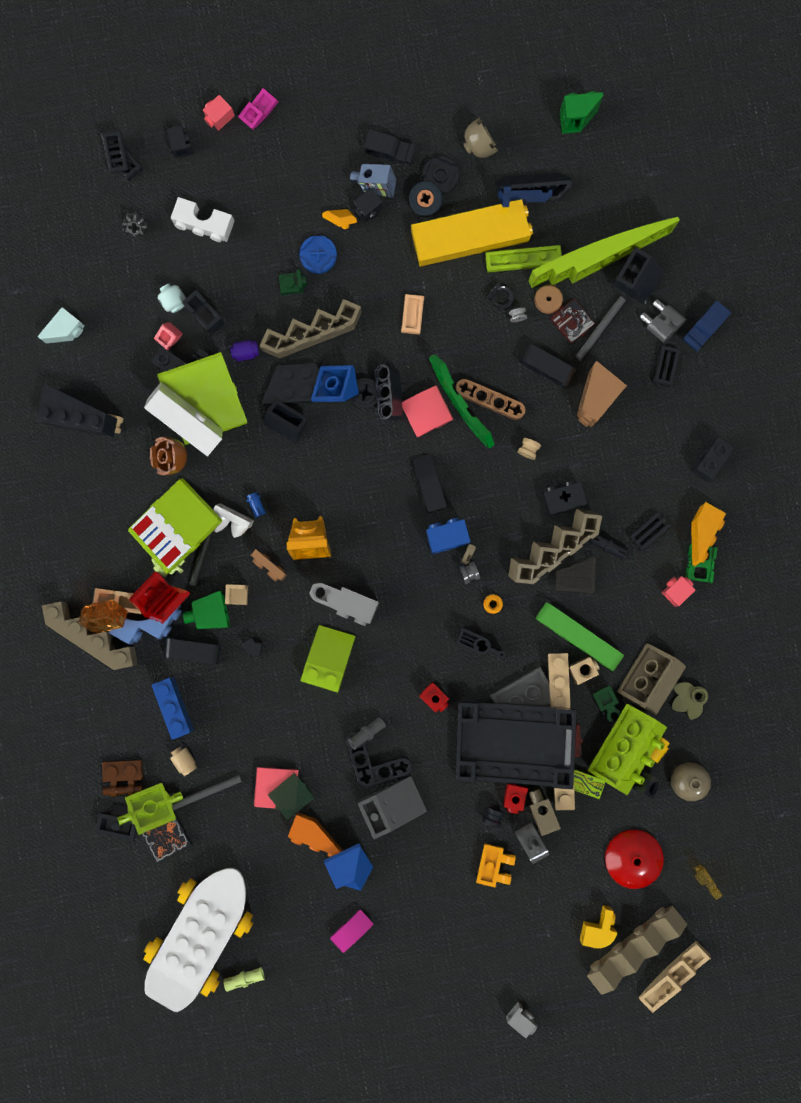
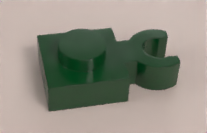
(606, 700)

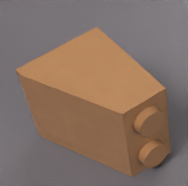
(598, 394)

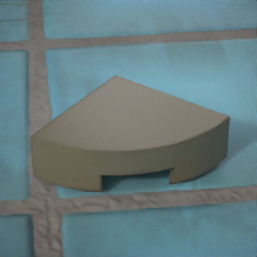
(468, 554)

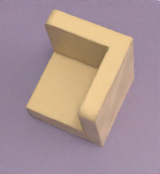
(236, 594)

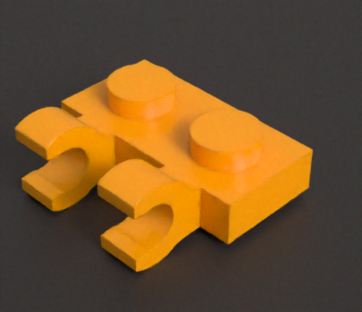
(490, 864)

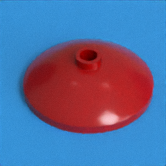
(625, 849)

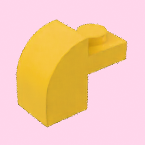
(599, 934)

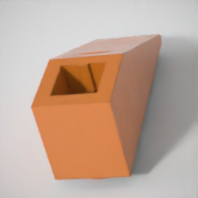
(311, 832)

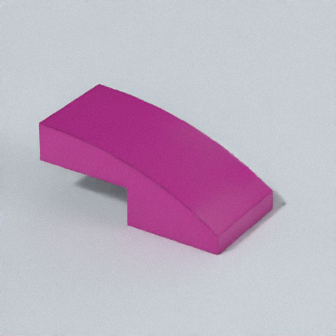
(259, 109)
(351, 931)

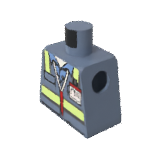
(375, 176)

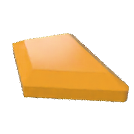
(340, 217)

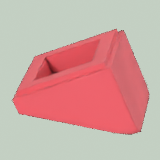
(168, 335)

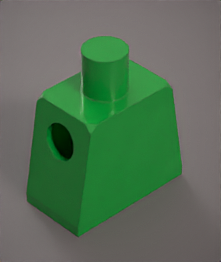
(209, 612)

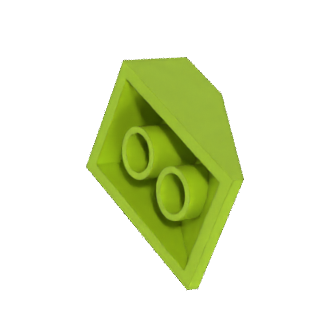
(328, 658)

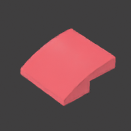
(427, 411)
(267, 780)

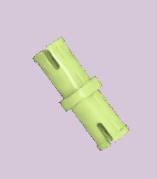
(244, 979)

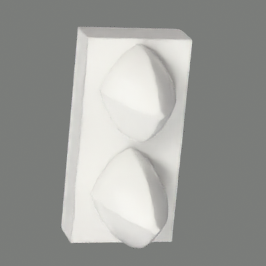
(239, 524)

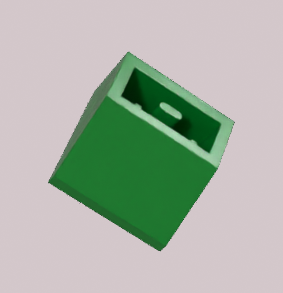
(578, 110)

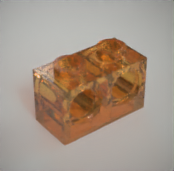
(103, 616)

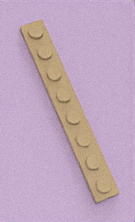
(560, 697)

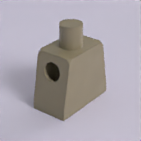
(545, 823)

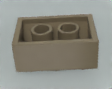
(651, 678)

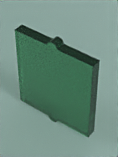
(290, 796)

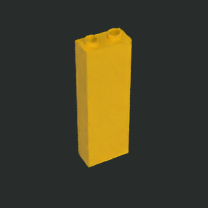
(471, 232)

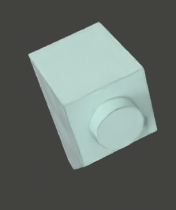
(61, 328)

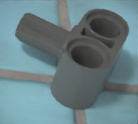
(532, 843)

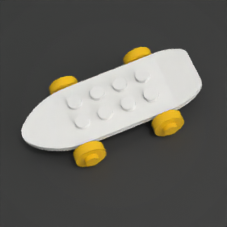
(197, 939)

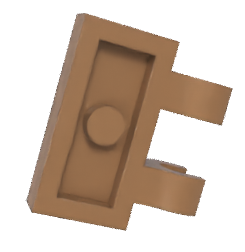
(263, 560)

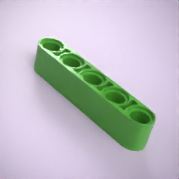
(579, 636)

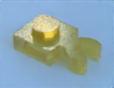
(705, 879)

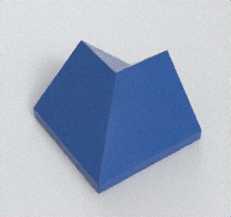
(335, 384)
(349, 868)

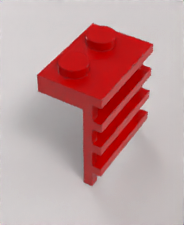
(157, 598)

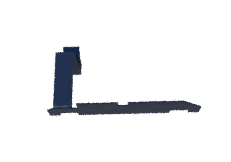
(530, 195)

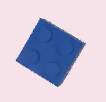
(447, 536)

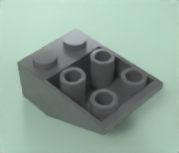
(391, 807)

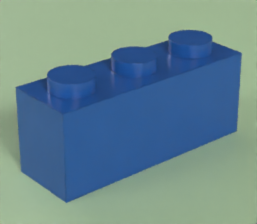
(172, 708)

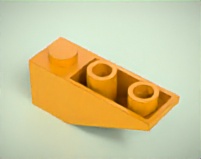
(703, 531)

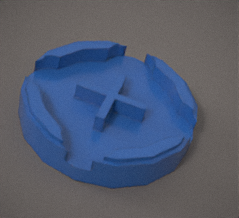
(318, 254)

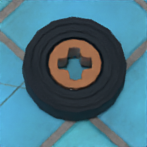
(435, 201)

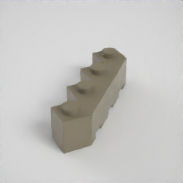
(301, 336)
(564, 542)
(98, 645)
(641, 944)

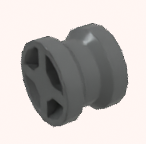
(469, 572)

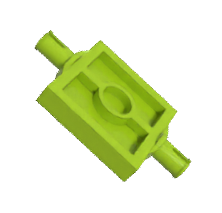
(150, 808)

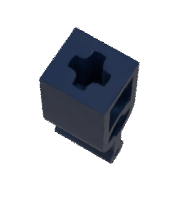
(706, 326)

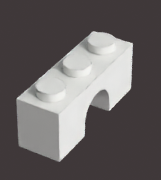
(217, 226)

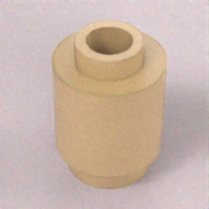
(183, 760)

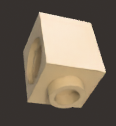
(574, 670)

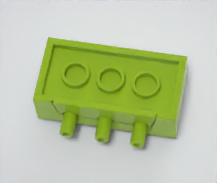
(628, 749)

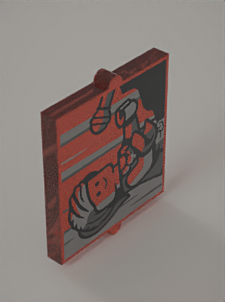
(572, 321)

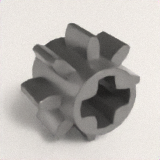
(135, 228)

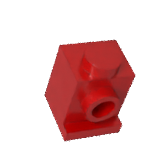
(427, 696)
(511, 791)

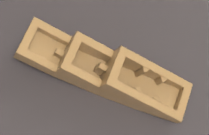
(672, 978)

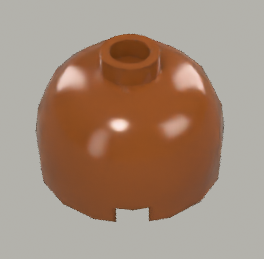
(168, 455)

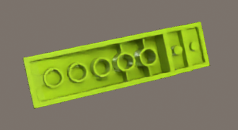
(600, 254)

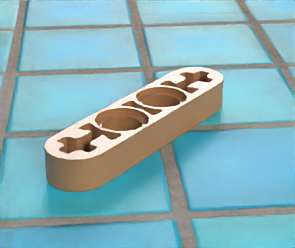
(489, 401)

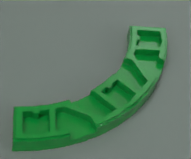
(459, 403)

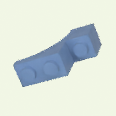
(131, 630)

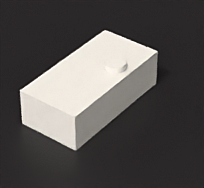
(184, 419)

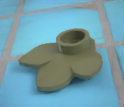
(686, 699)

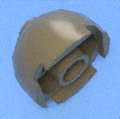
(479, 140)
(690, 781)

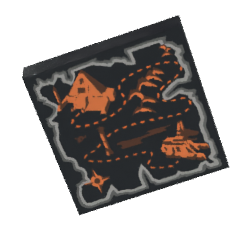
(166, 840)

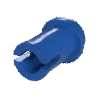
(255, 502)

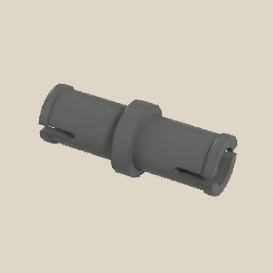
(366, 733)

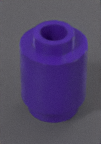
(244, 350)

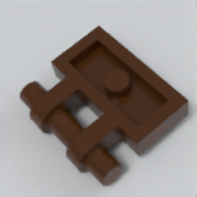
(122, 771)

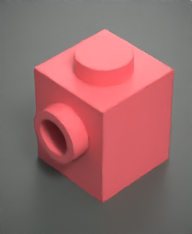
(218, 113)
(678, 590)

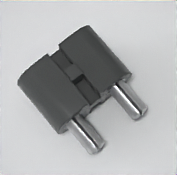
(665, 323)

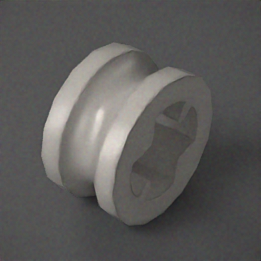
(517, 315)

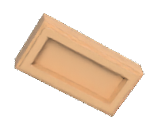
(412, 314)

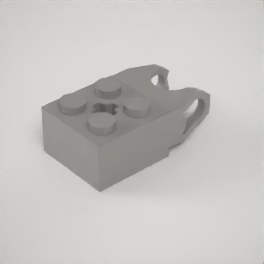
(347, 603)

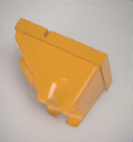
(308, 540)

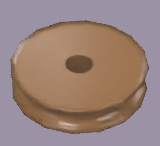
(548, 306)

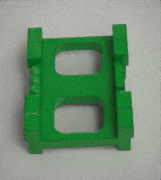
(707, 564)

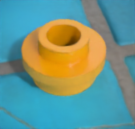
(499, 604)

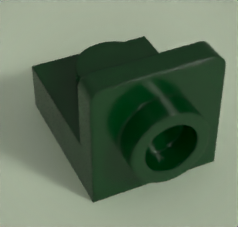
(292, 283)

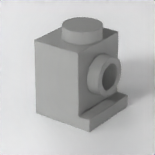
(521, 1020)

